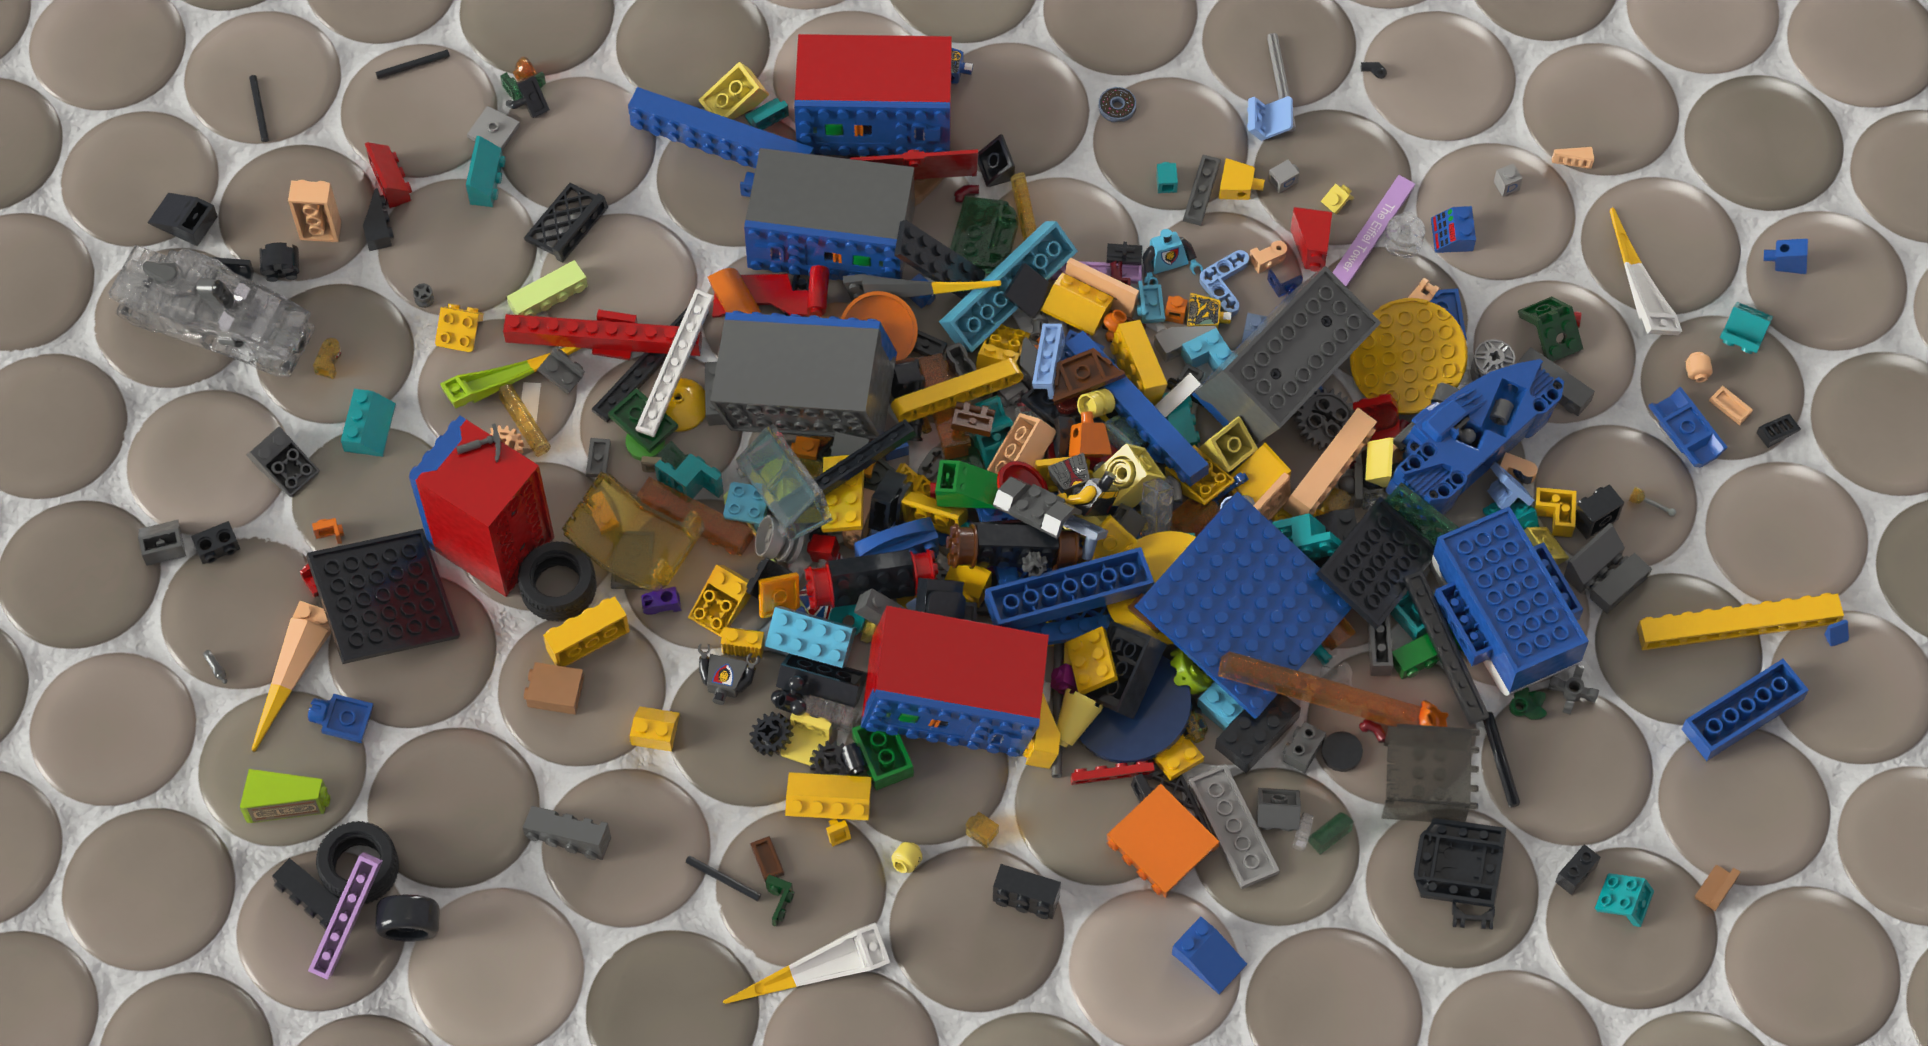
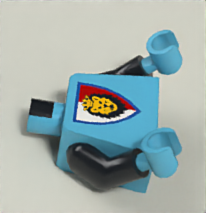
(1167, 253)

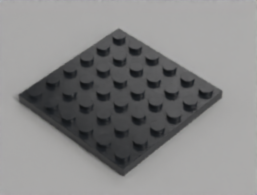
(382, 596)

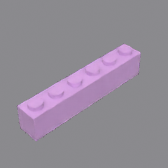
(345, 915)

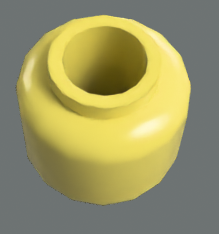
(907, 857)

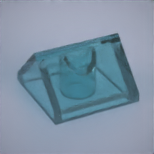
(1121, 433)

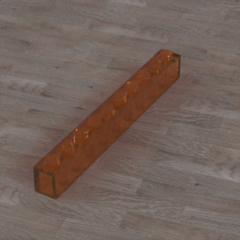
(1317, 690)

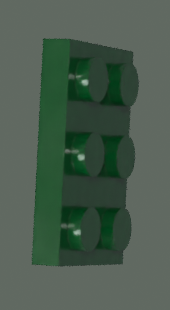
(627, 416)

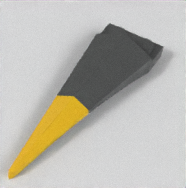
(862, 283)

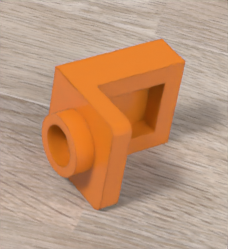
(806, 447)
(327, 528)

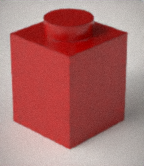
(823, 548)

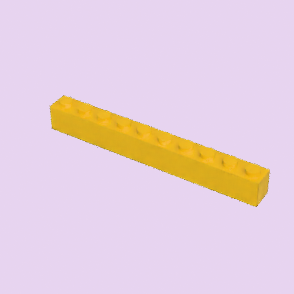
(1739, 621)

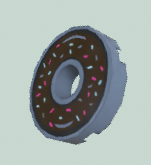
(1120, 95)

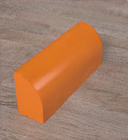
(732, 291)

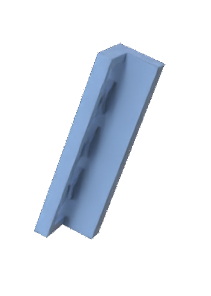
(1049, 353)

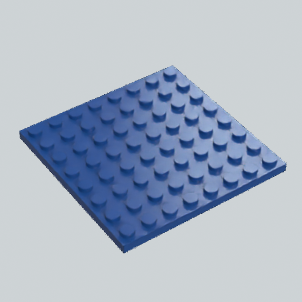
(1244, 594)

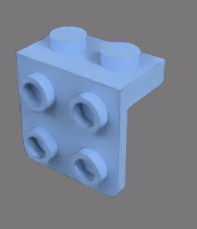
(1269, 119)

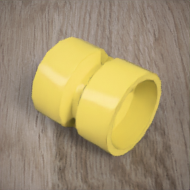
(1099, 402)

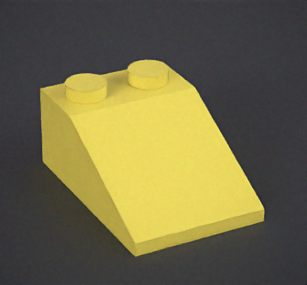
(734, 93)

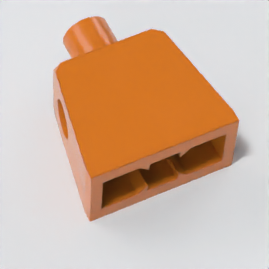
(1089, 438)

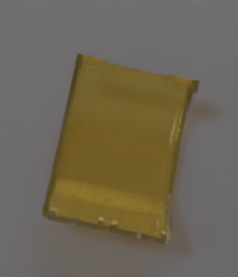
(630, 536)

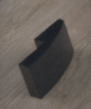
(1062, 442)

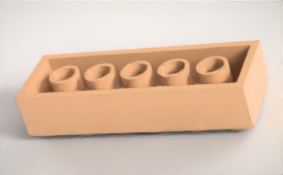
(1331, 465)

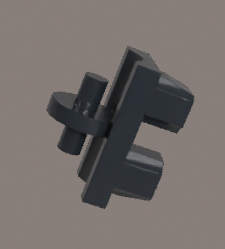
(1124, 253)

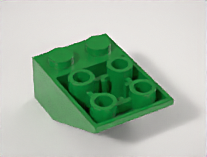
(965, 485)

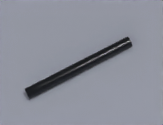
(412, 64)
(259, 108)
(723, 878)

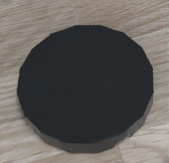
(1342, 751)

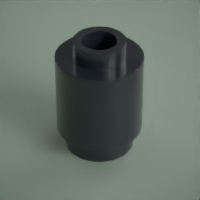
(854, 759)

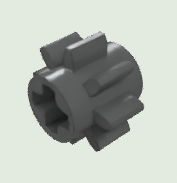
(1034, 564)

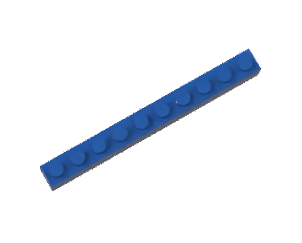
(1148, 420)

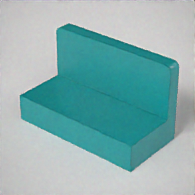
(768, 114)

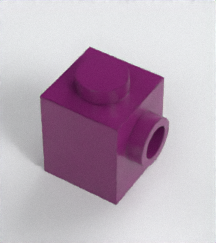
(1063, 678)

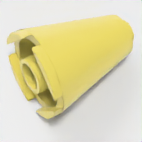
(1075, 716)

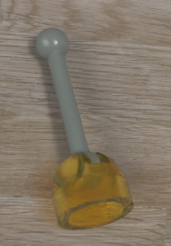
(1638, 496)

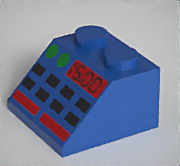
(1454, 230)

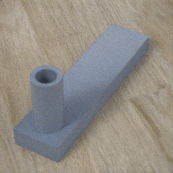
(1091, 531)

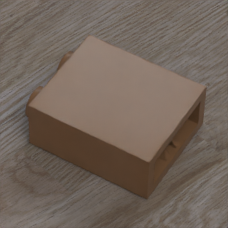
(554, 688)

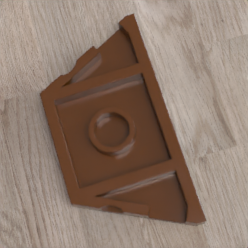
(1083, 374)

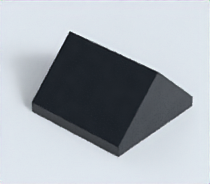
(996, 162)

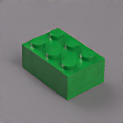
(884, 756)

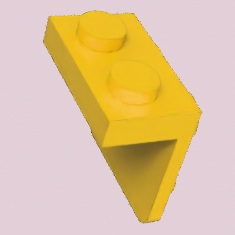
(457, 327)

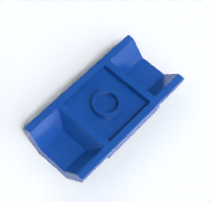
(1688, 428)

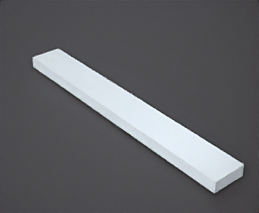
(675, 363)

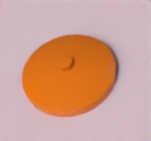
(892, 313)

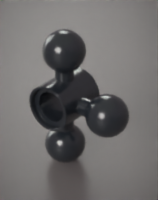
(789, 701)

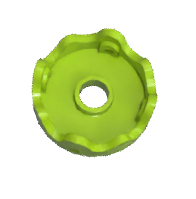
(1193, 674)

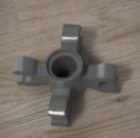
(1589, 694)

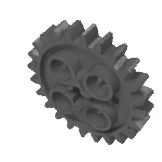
(1333, 404)

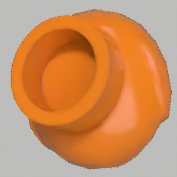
(1111, 322)

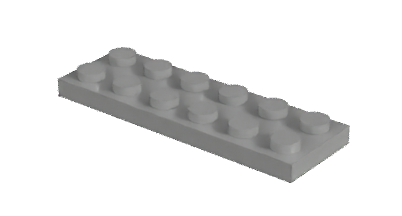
(1233, 826)

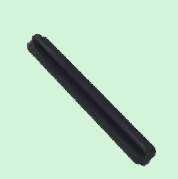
(1501, 761)

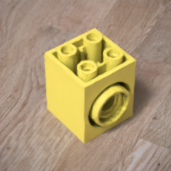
(1131, 467)

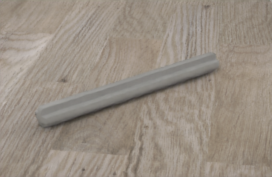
(1278, 68)

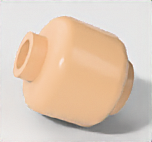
(1698, 367)

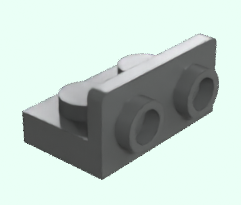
(561, 370)

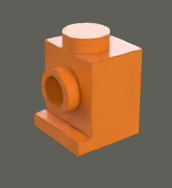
(1176, 305)

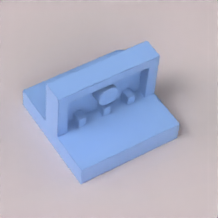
(1507, 488)

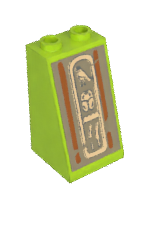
(282, 796)

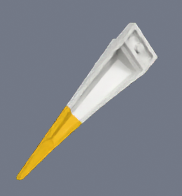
(1649, 302)
(850, 954)

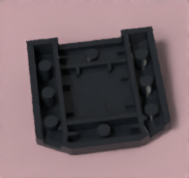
(1460, 862)

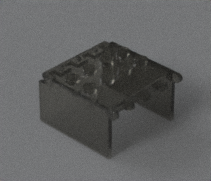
(1429, 773)

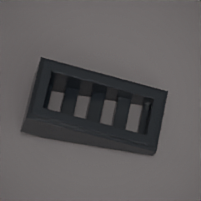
(1768, 439)

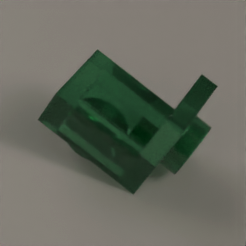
(672, 454)

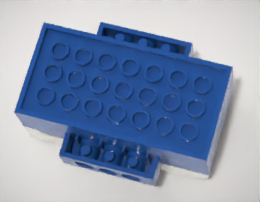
(1507, 602)

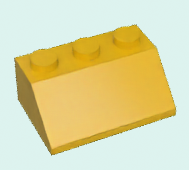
(1077, 304)
(920, 506)

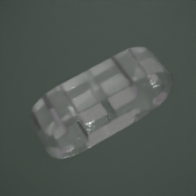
(1302, 835)

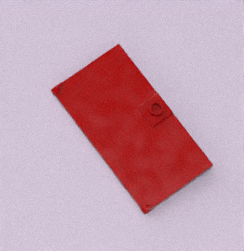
(932, 164)

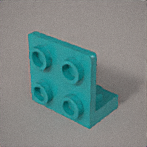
(1625, 897)

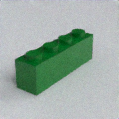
(1416, 656)

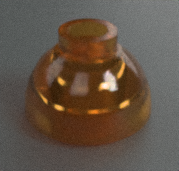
(523, 69)

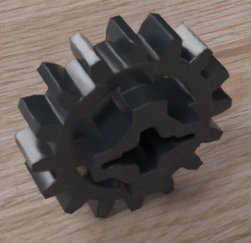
(771, 734)
(825, 758)

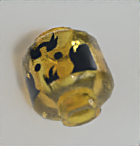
(1196, 728)

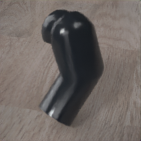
(1375, 68)

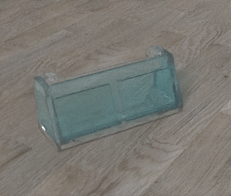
(784, 484)

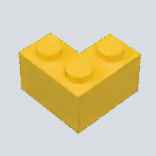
(1558, 505)

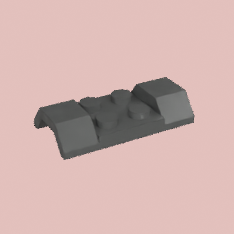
(1034, 506)

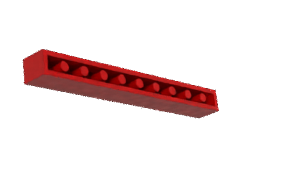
(592, 334)

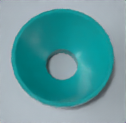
(839, 613)

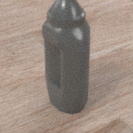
(218, 670)

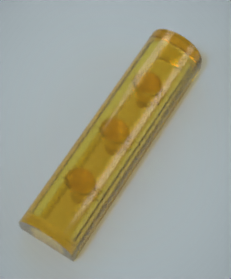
(1023, 205)
(523, 420)

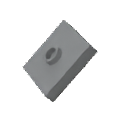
(494, 127)

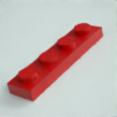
(1103, 773)

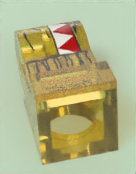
(326, 358)

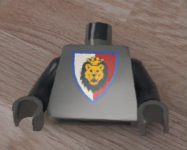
(725, 675)

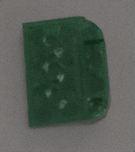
(985, 232)

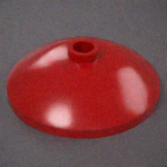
(1021, 471)

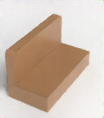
(1717, 886)

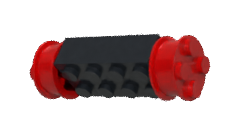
(889, 573)

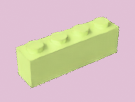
(548, 290)

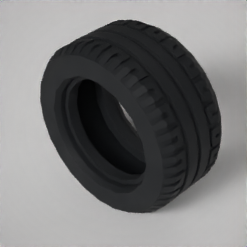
(553, 555)
(352, 835)

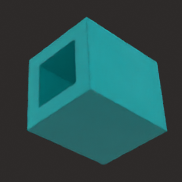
(1167, 177)

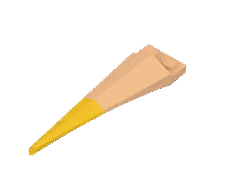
(303, 640)

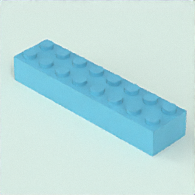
(987, 308)

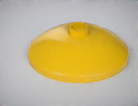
(690, 409)

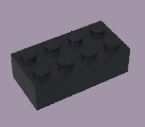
(1249, 738)

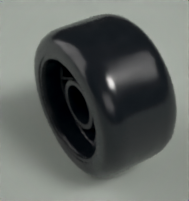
(407, 918)

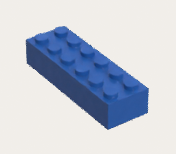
(1744, 709)

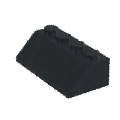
(823, 680)

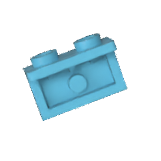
(1150, 303)

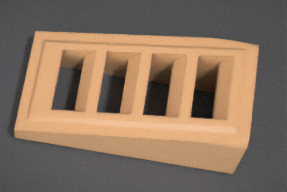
(1577, 157)

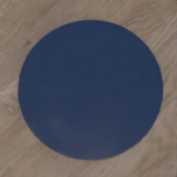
(1155, 727)

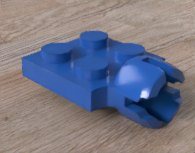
(341, 716)

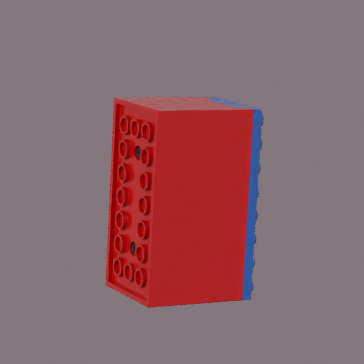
(873, 94)
(481, 509)
(954, 681)

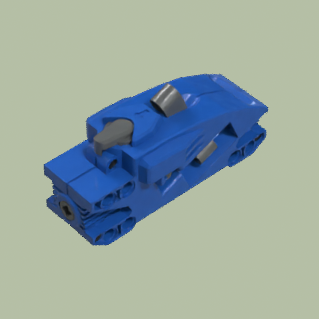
(1471, 430)

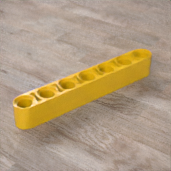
(960, 389)

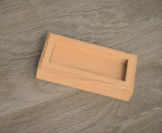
(1731, 405)

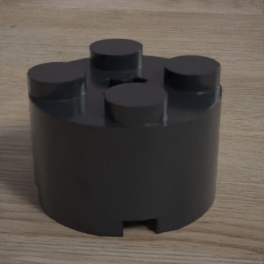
(279, 261)
(904, 374)

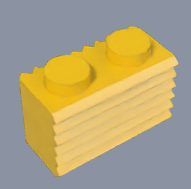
(742, 642)

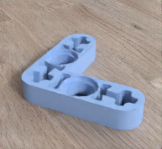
(1219, 277)

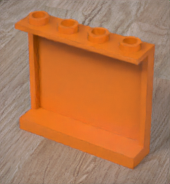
(1161, 840)

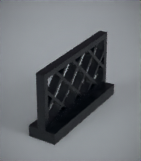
(577, 227)
(1142, 790)

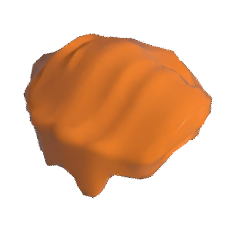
(1431, 715)

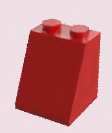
(1311, 235)

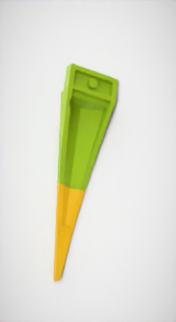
(481, 384)

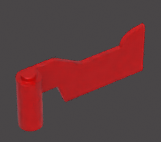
(778, 292)

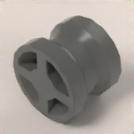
(423, 290)

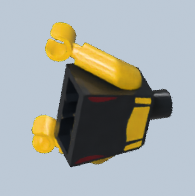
(1095, 497)

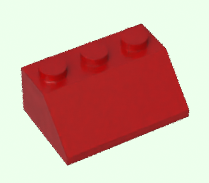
(388, 174)

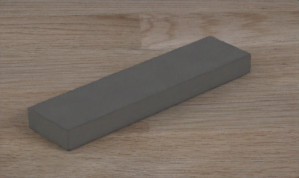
(1201, 190)

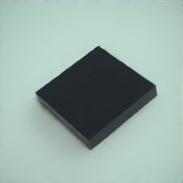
(1028, 290)

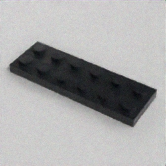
(934, 258)

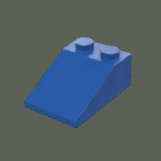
(1208, 955)

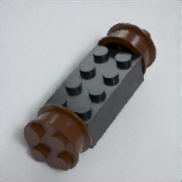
(1007, 545)

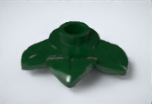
(1530, 702)

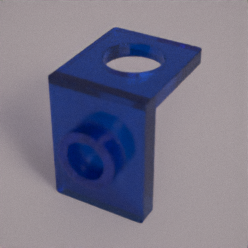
(1286, 287)

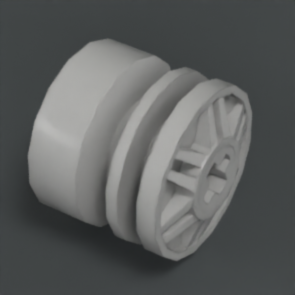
(1486, 353)
(772, 545)

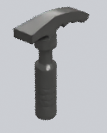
(478, 443)

